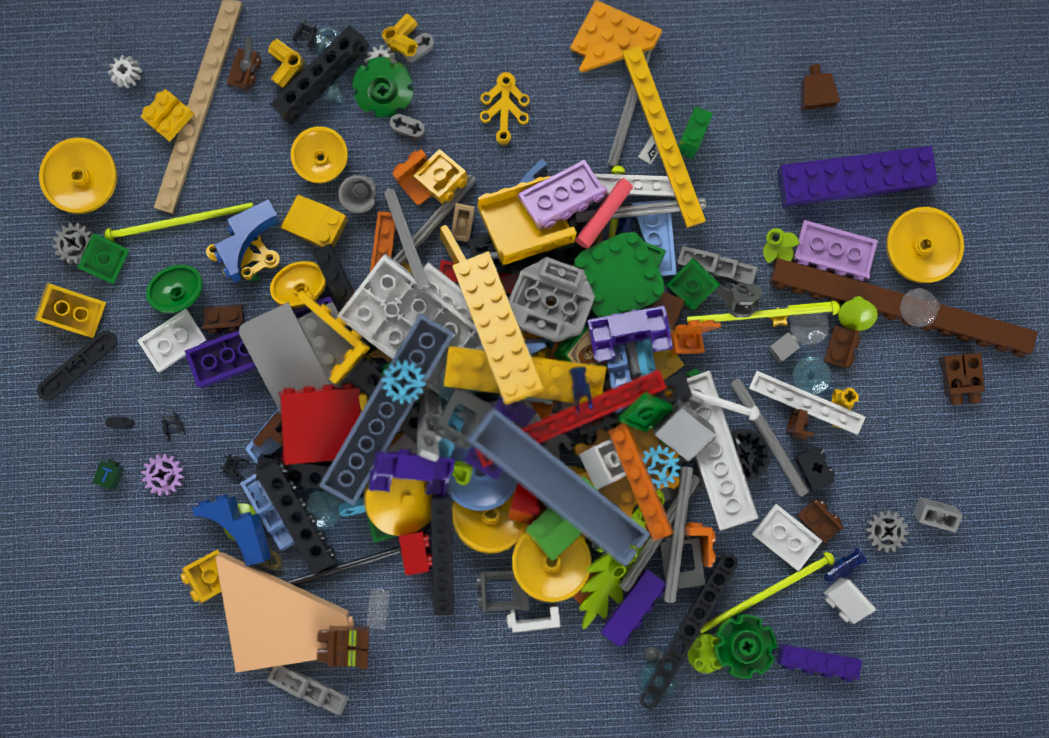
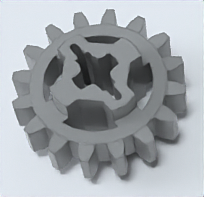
(68, 251)
(892, 537)

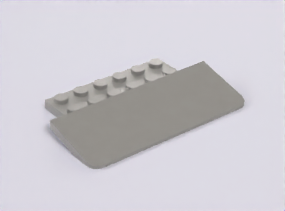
(295, 350)

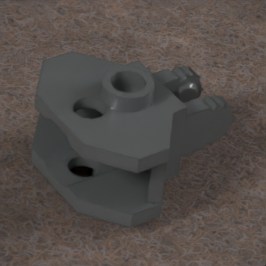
(740, 297)

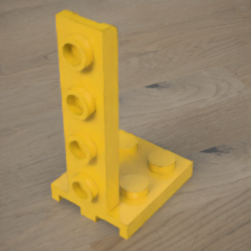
(352, 357)

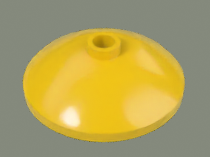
(311, 145)
(295, 278)

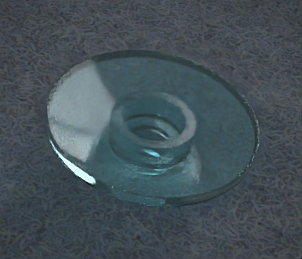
(818, 368)

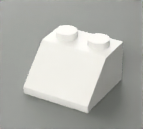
(603, 464)
(848, 600)

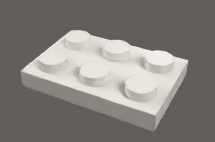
(170, 340)
(786, 537)

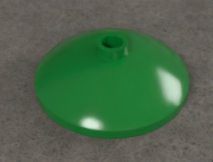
(174, 288)

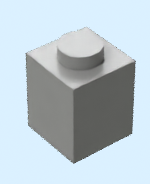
(784, 347)

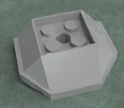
(557, 283)

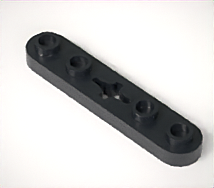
(62, 378)

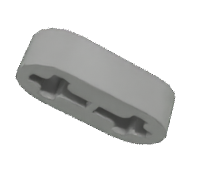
(422, 50)
(409, 122)

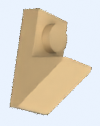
(462, 222)

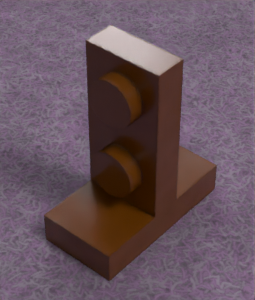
(270, 430)

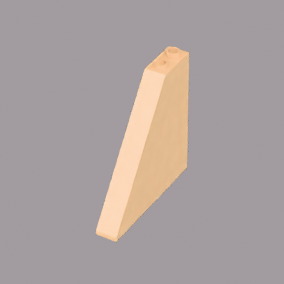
(271, 618)

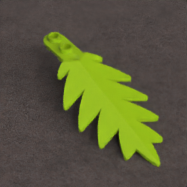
(608, 579)

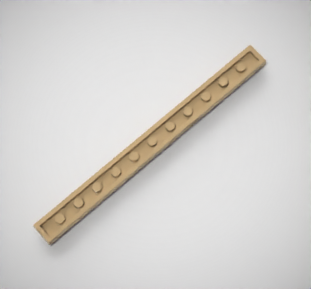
(199, 104)

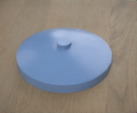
(482, 490)

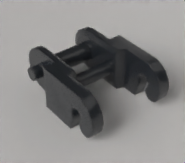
(299, 30)
(119, 422)
(178, 423)
(231, 471)

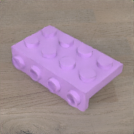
(562, 195)
(835, 251)

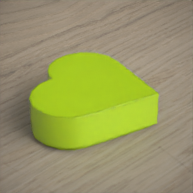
(462, 472)

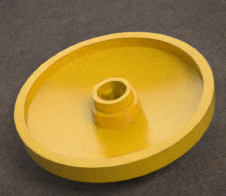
(78, 175)
(925, 245)
(400, 510)
(489, 529)
(551, 579)

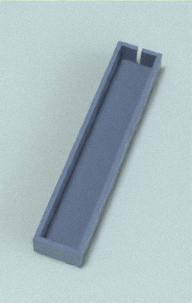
(557, 486)

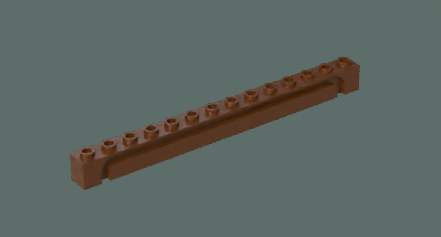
(948, 321)

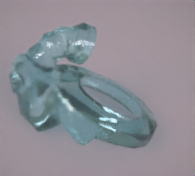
(322, 42)
(334, 93)

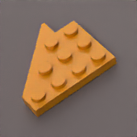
(610, 32)

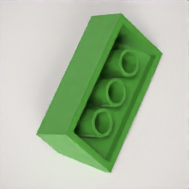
(553, 532)

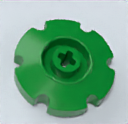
(382, 73)
(733, 637)

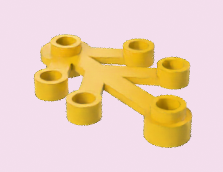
(505, 105)
(249, 256)

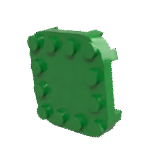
(621, 275)

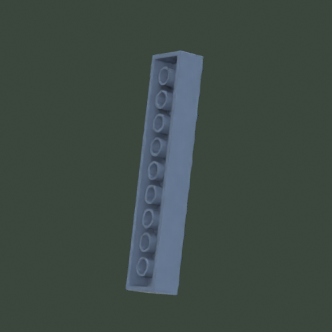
(383, 416)

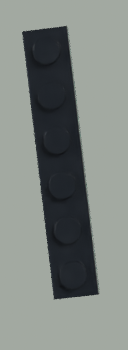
(337, 281)

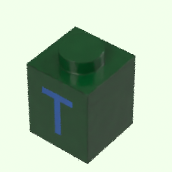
(108, 474)

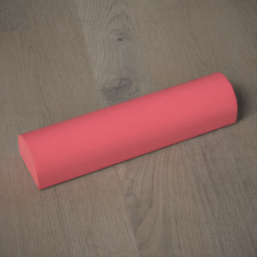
(604, 213)

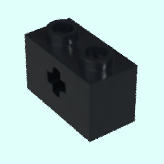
(805, 462)

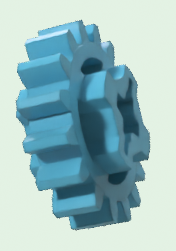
(404, 373)
(671, 462)

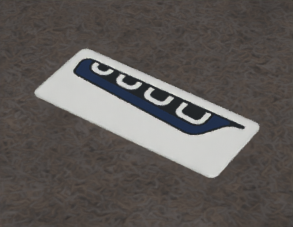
(649, 151)

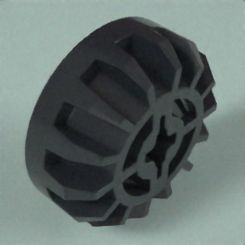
(759, 447)

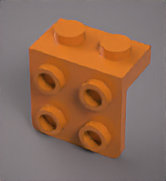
(404, 177)
(688, 338)
(706, 538)

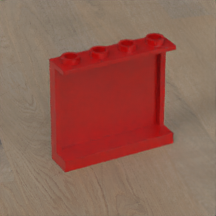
(317, 421)

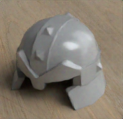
(357, 193)

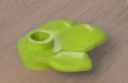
(780, 248)

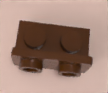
(237, 77)
(223, 318)
(841, 347)
(796, 423)
(820, 520)

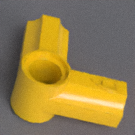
(397, 38)
(286, 55)
(844, 398)

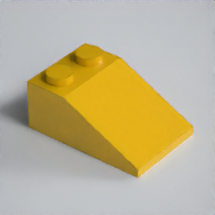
(314, 222)
(70, 310)

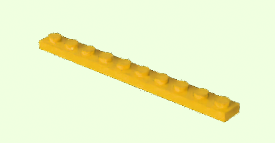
(663, 137)

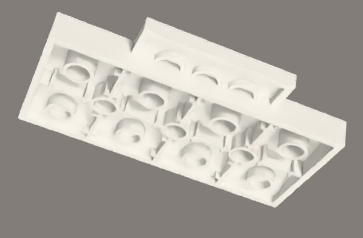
(391, 302)

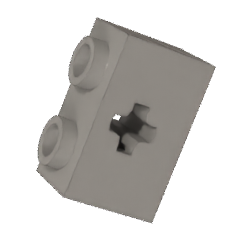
(937, 514)

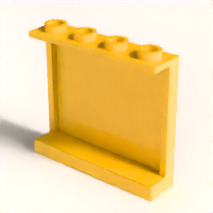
(514, 230)

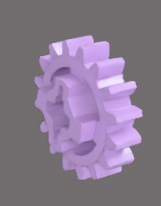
(162, 467)

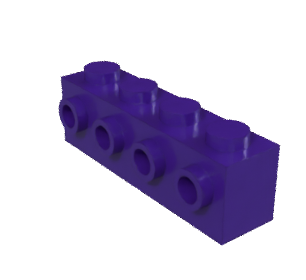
(633, 607)
(819, 661)

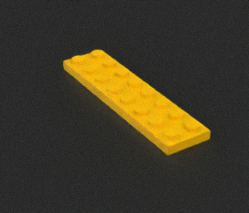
(497, 328)
(471, 370)

